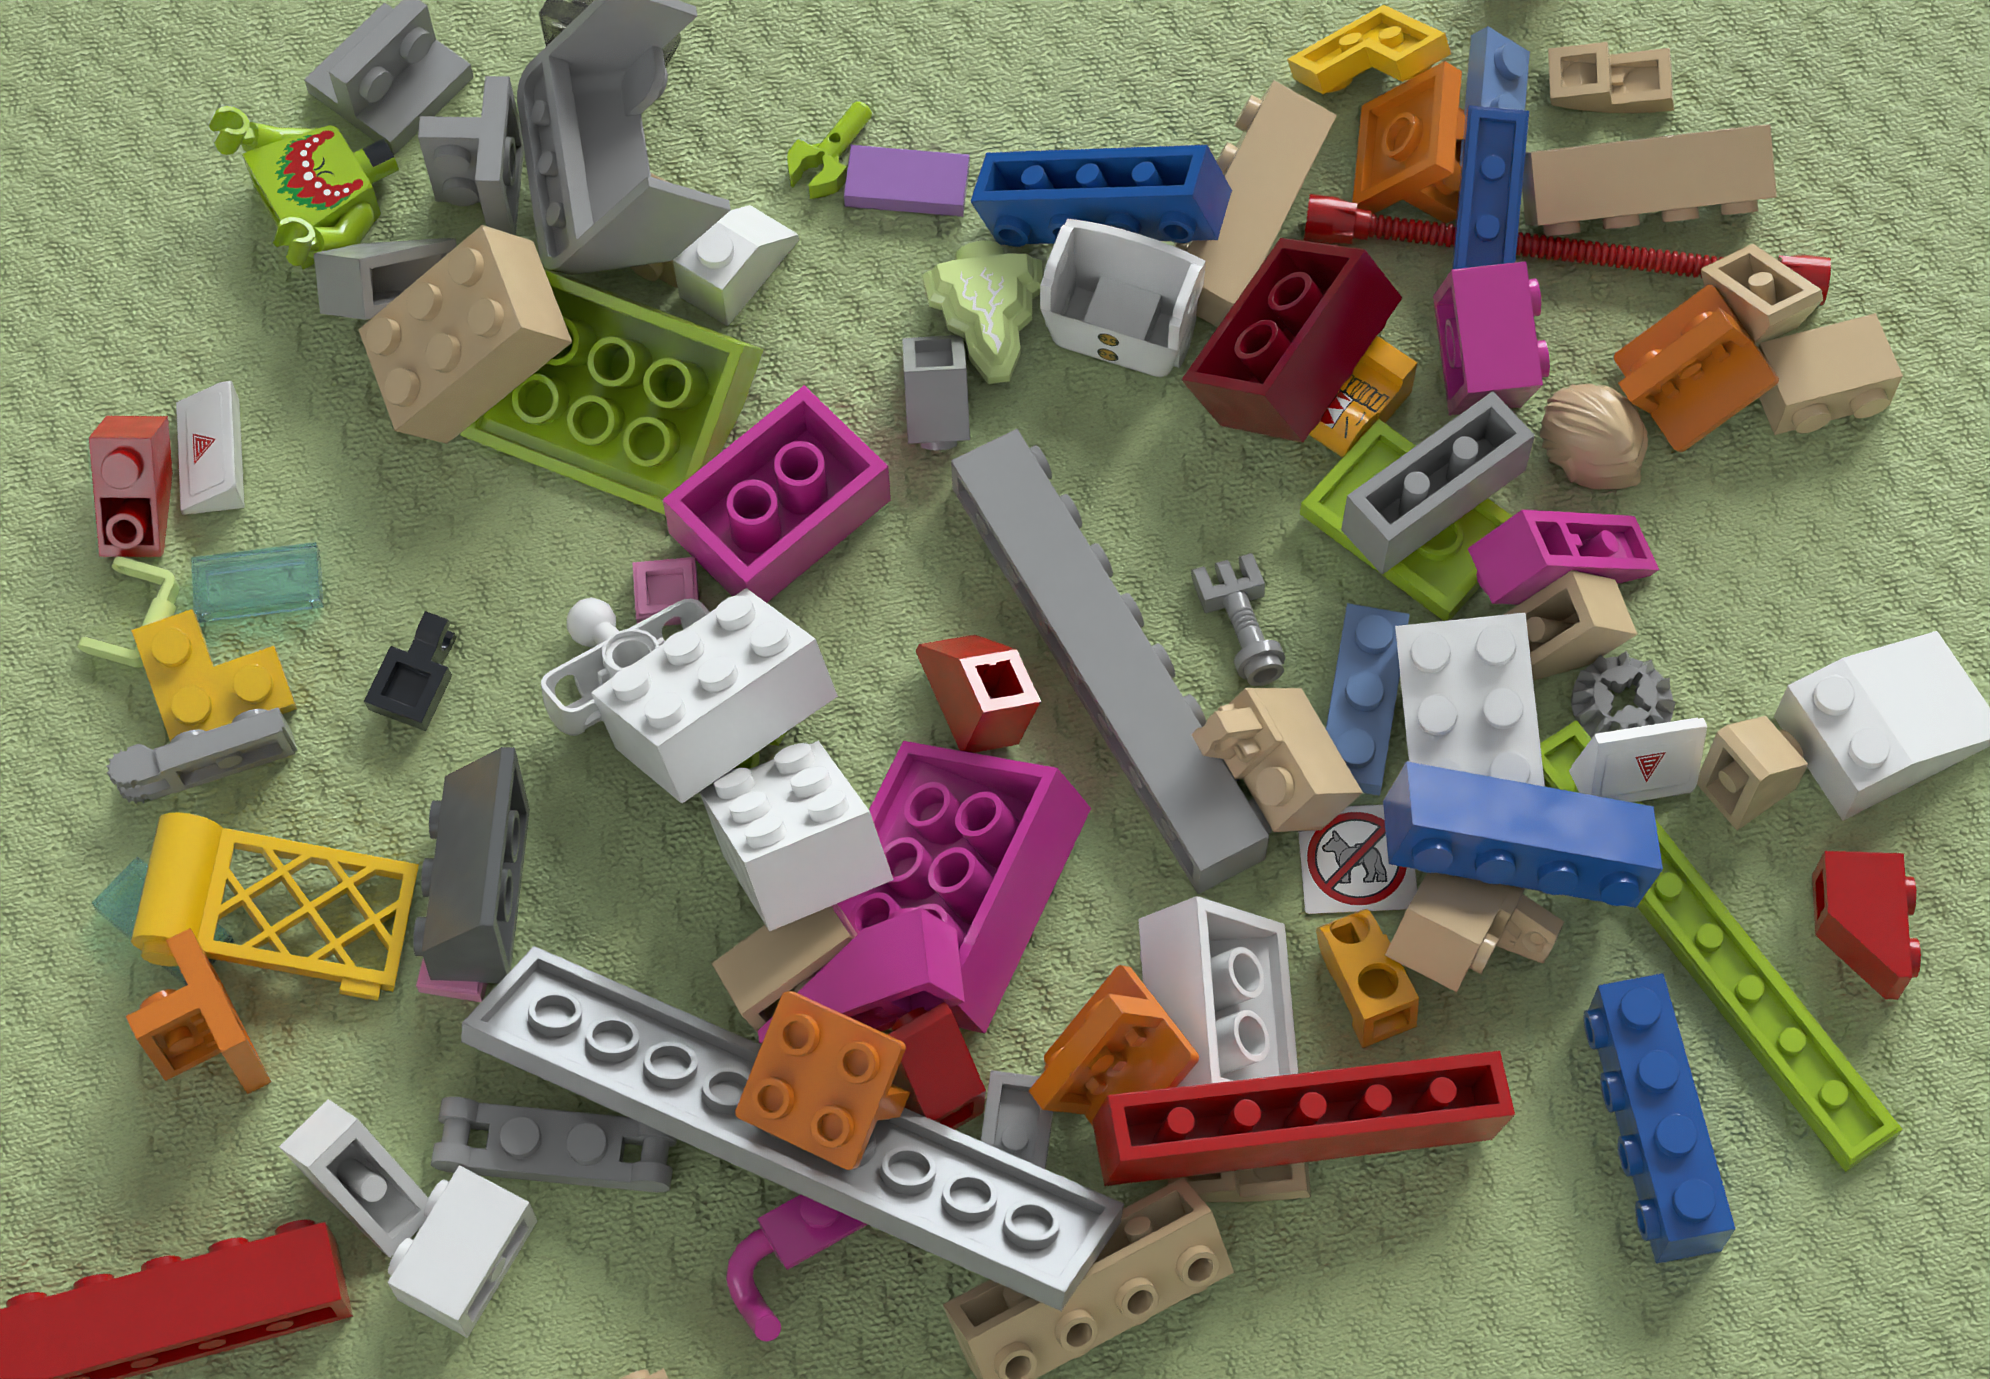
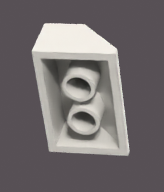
(1223, 987)

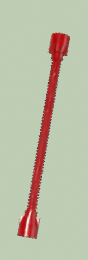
(1339, 221)

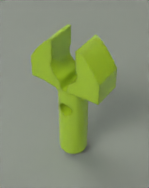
(806, 156)

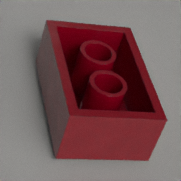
(1292, 339)

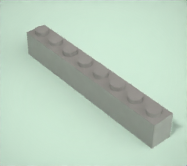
(1109, 659)

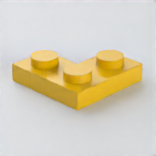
(1376, 40)
(193, 690)

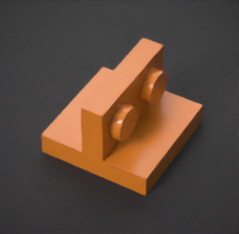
(1412, 145)
(195, 1021)

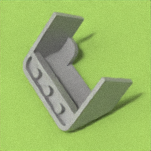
(589, 146)

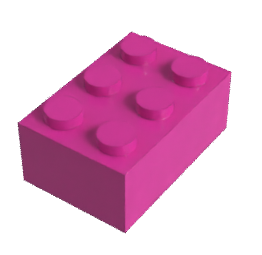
(778, 498)

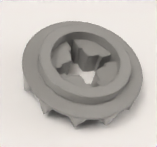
(1593, 701)

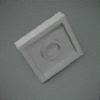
(390, 74)
(478, 156)

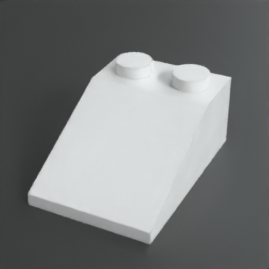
(1885, 720)

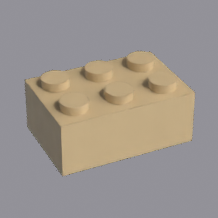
(464, 335)

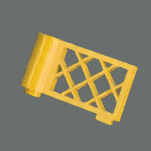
(188, 887)

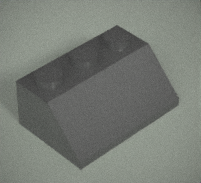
(474, 871)

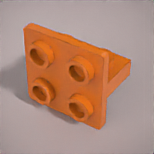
(1694, 369)
(1113, 1047)
(822, 1081)

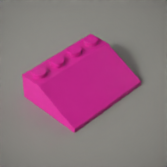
(978, 850)

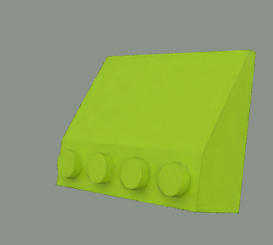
(628, 401)

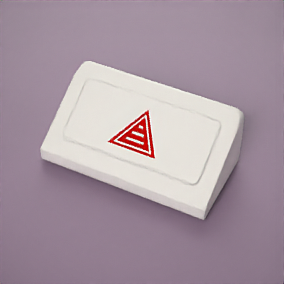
(210, 450)
(1642, 761)

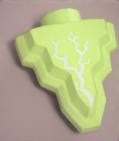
(986, 302)

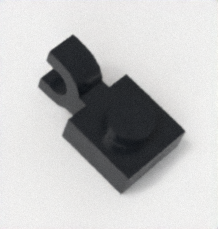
(413, 681)

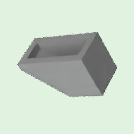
(368, 276)
(936, 391)

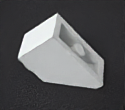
(732, 262)
(357, 1176)

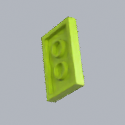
(1438, 572)

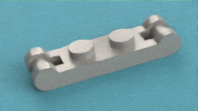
(552, 1146)

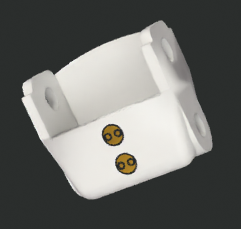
(1121, 297)

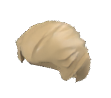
(1594, 436)

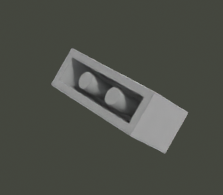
(1437, 482)

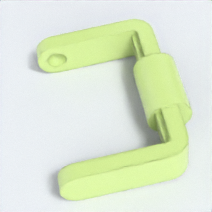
(160, 608)

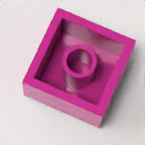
(1490, 335)

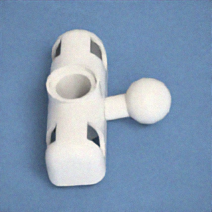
(594, 625)

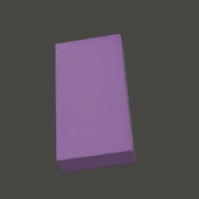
(907, 180)

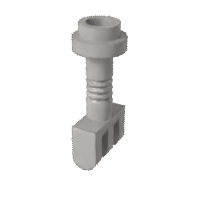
(1259, 659)

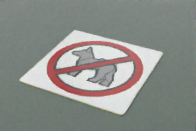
(1349, 866)

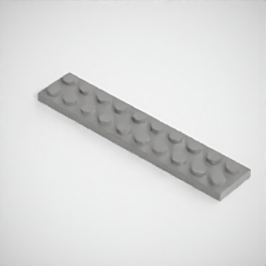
(688, 1079)

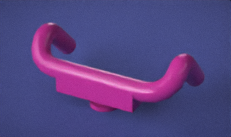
(794, 1234)

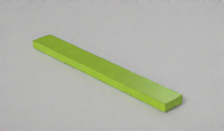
(1748, 991)

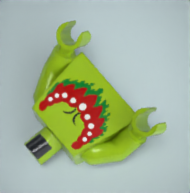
(308, 181)

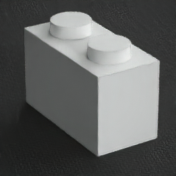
(460, 1250)

